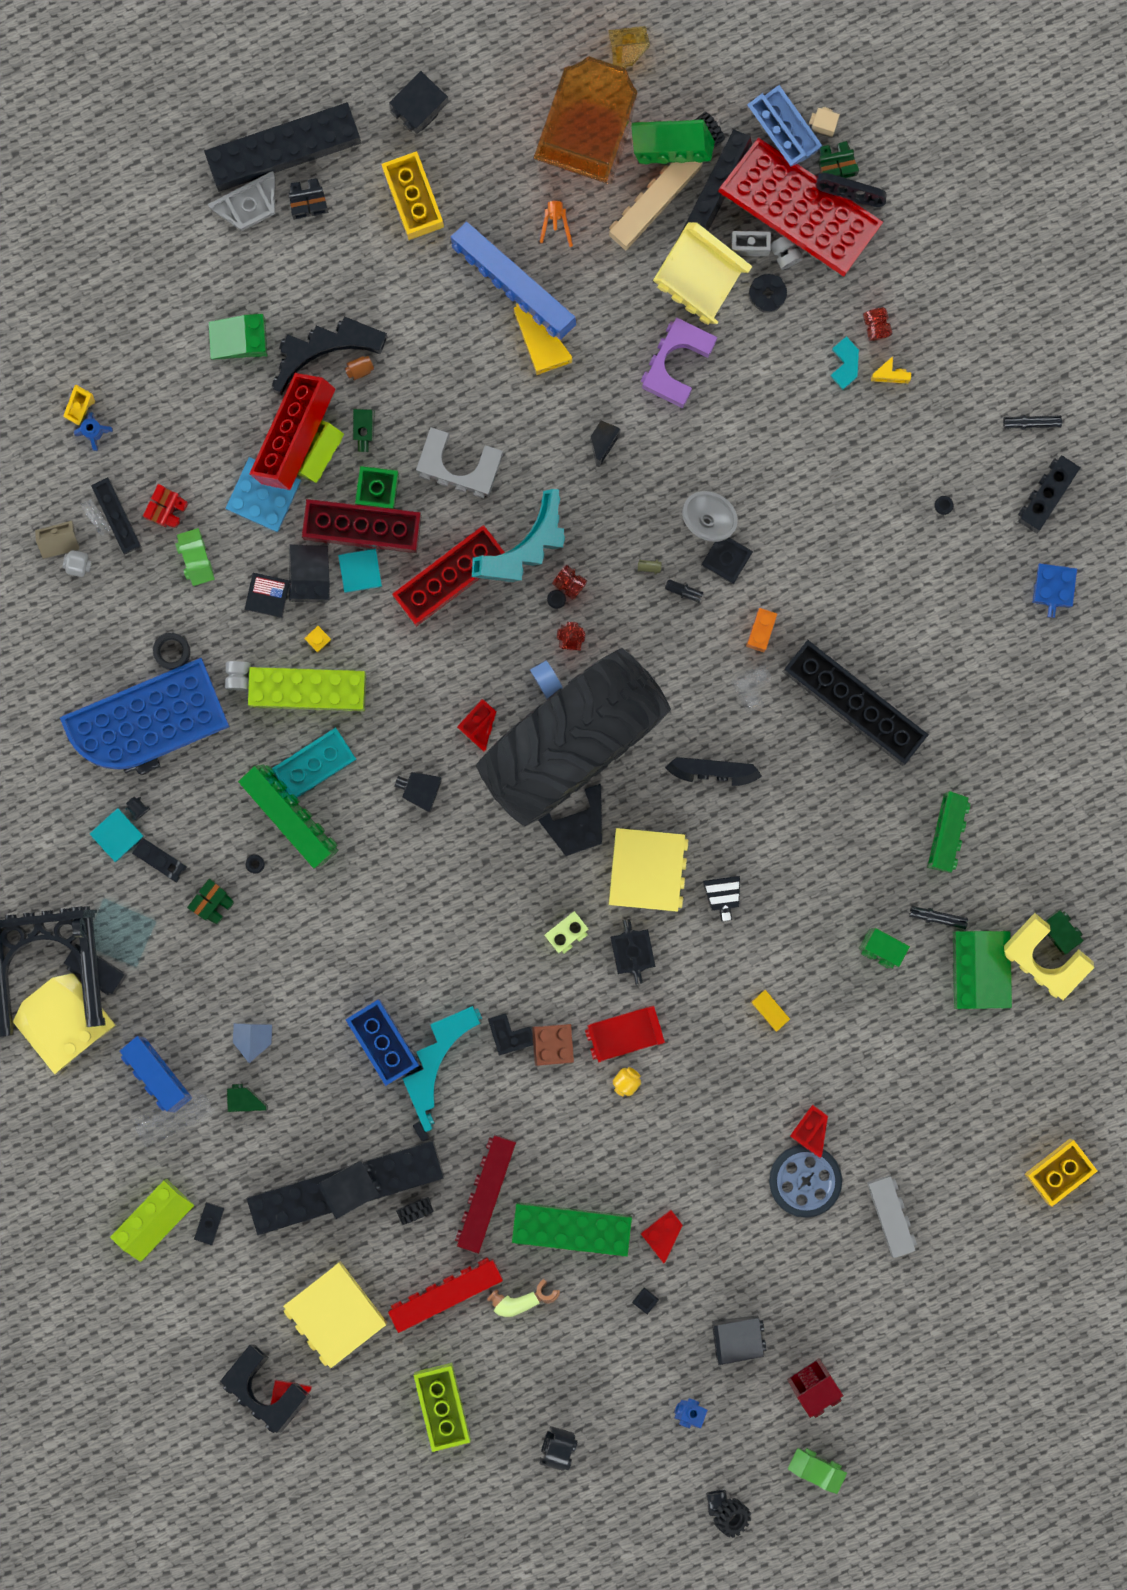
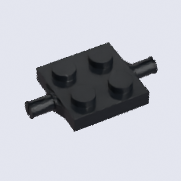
(632, 951)

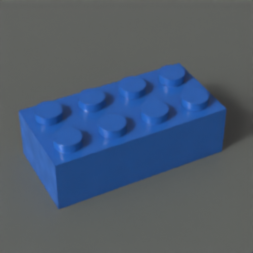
(382, 1042)
(155, 1074)

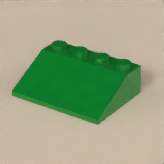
(981, 970)

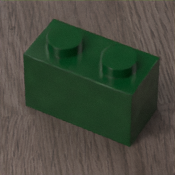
(1062, 932)

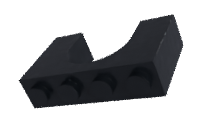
(239, 1382)

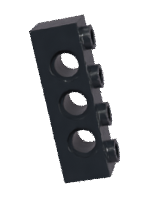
(1068, 471)

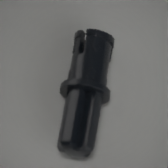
(683, 590)

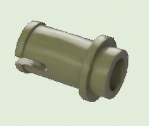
(649, 566)

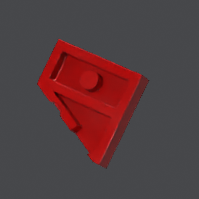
(663, 1234)

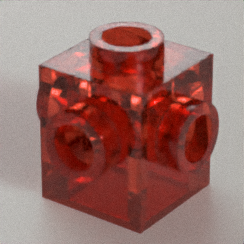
(568, 642)

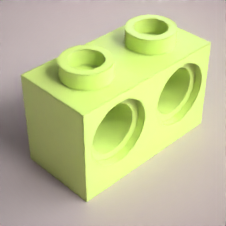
(563, 928)

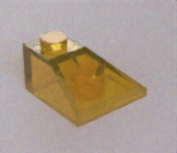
(628, 45)

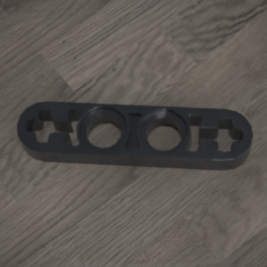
(876, 199)

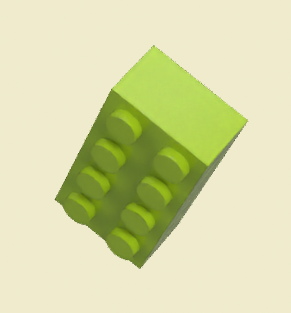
(442, 1407)

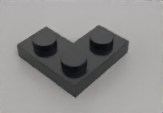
(506, 1039)

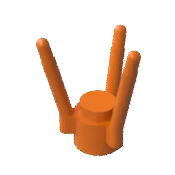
(555, 211)

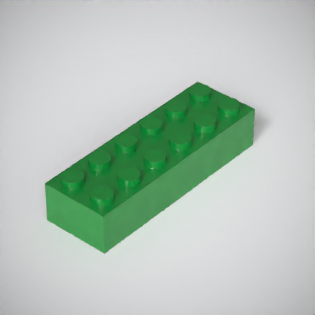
(289, 815)
(572, 1229)

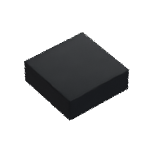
(420, 1131)
(645, 1300)

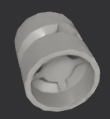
(782, 246)
(237, 675)

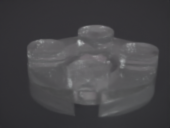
(95, 516)

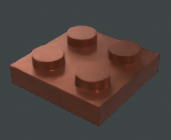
(552, 1044)

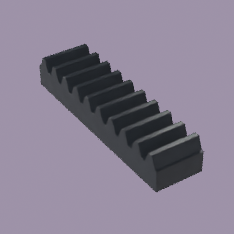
(116, 516)

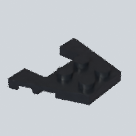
(580, 829)

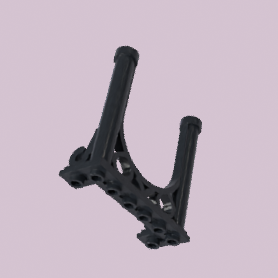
(83, 928)

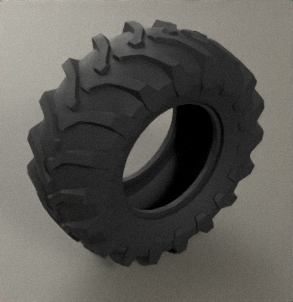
(572, 736)

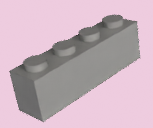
(891, 1216)

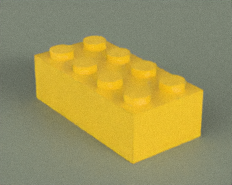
(412, 195)

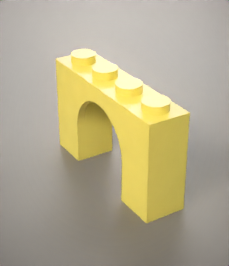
(1059, 980)

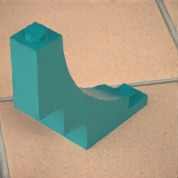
(422, 1083)

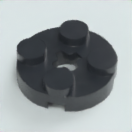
(761, 301)

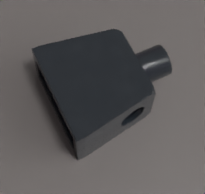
(419, 789)

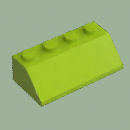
(152, 1220)

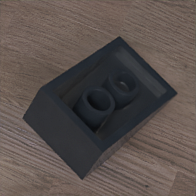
(309, 573)

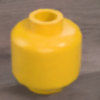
(627, 1081)

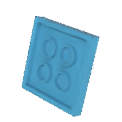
(261, 502)

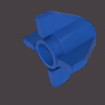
(92, 435)

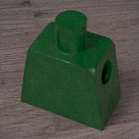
(361, 419)

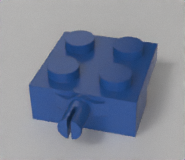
(1054, 587)

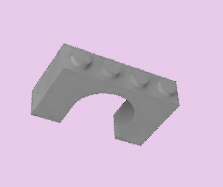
(478, 481)

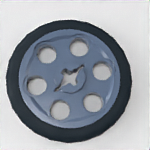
(813, 1206)

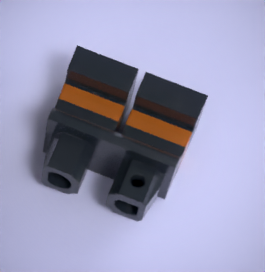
(299, 198)

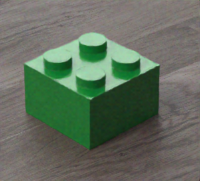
(377, 487)

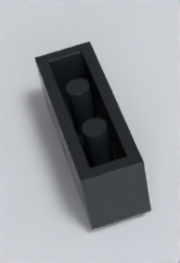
(109, 975)

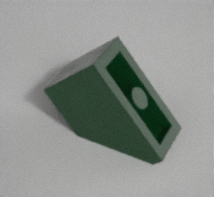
(243, 1099)

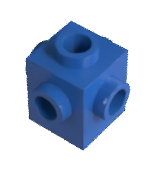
(690, 1413)

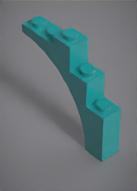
(529, 551)

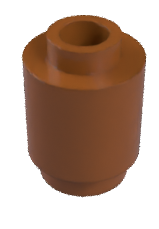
(359, 367)

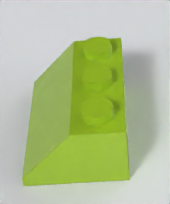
(320, 451)

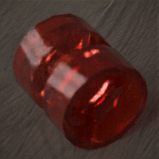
(877, 323)
(569, 582)

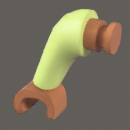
(513, 1306)

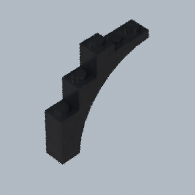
(322, 341)

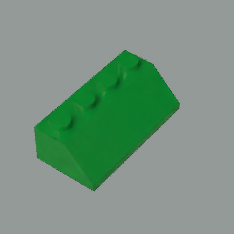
(672, 141)
(948, 832)

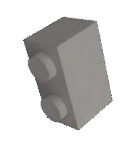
(751, 243)

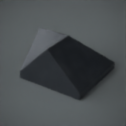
(603, 440)

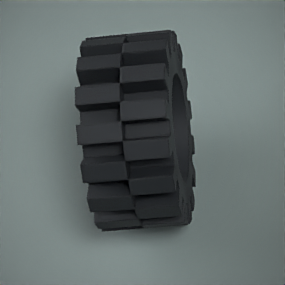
(713, 127)
(415, 1211)
(725, 1513)

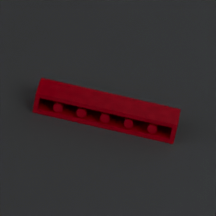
(486, 1193)

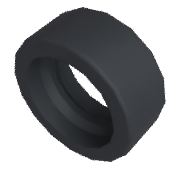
(157, 653)

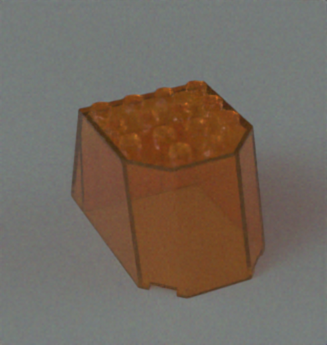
(589, 120)

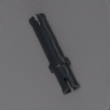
(1032, 422)
(930, 915)

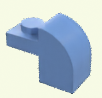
(546, 679)

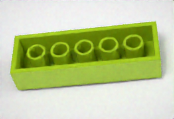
(307, 689)

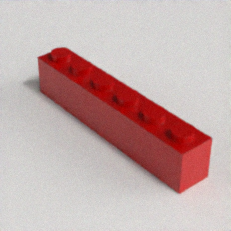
(445, 1295)

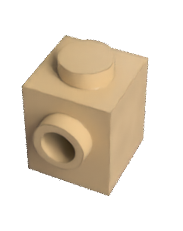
(824, 121)

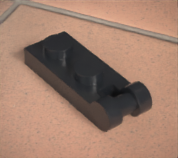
(158, 859)

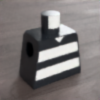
(723, 895)

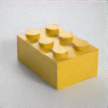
(1060, 1172)

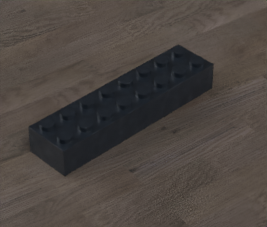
(283, 146)
(855, 703)

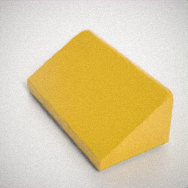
(770, 1010)

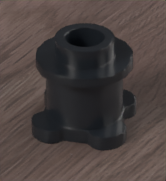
(136, 808)

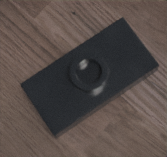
(209, 1223)

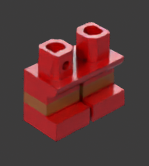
(167, 499)

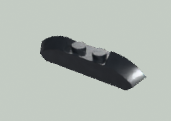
(738, 772)

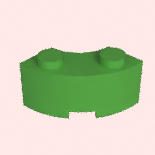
(198, 566)
(817, 1471)

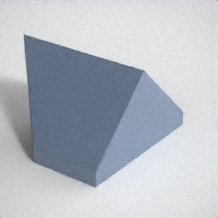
(252, 1039)

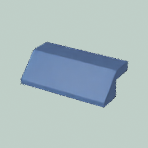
(785, 126)

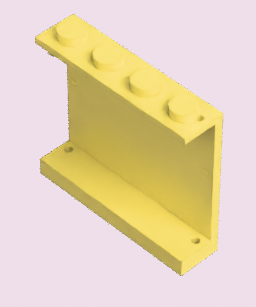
(700, 272)

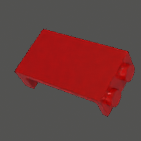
(624, 1034)

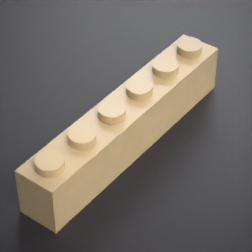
(652, 202)

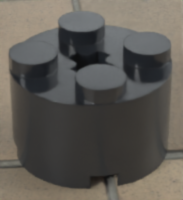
(558, 1448)

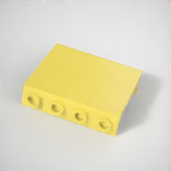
(648, 870)
(334, 1315)

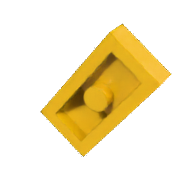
(885, 374)
(78, 405)

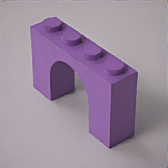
(679, 336)

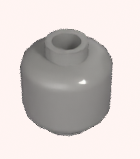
(76, 563)

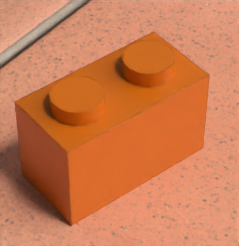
(761, 630)

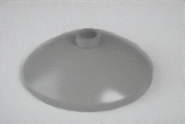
(711, 509)

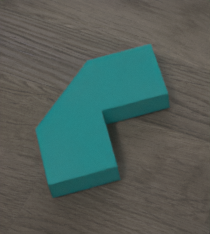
(849, 355)

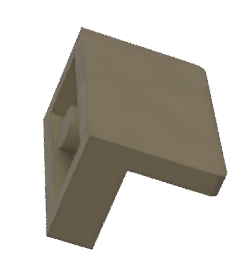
(56, 539)

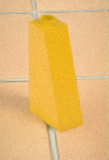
(544, 350)

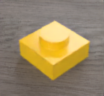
(317, 639)

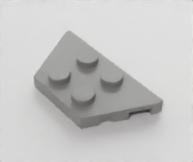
(248, 203)

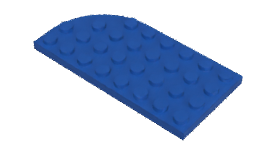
(147, 719)

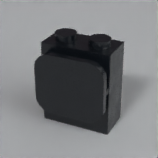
(418, 103)

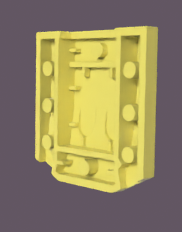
(56, 1022)

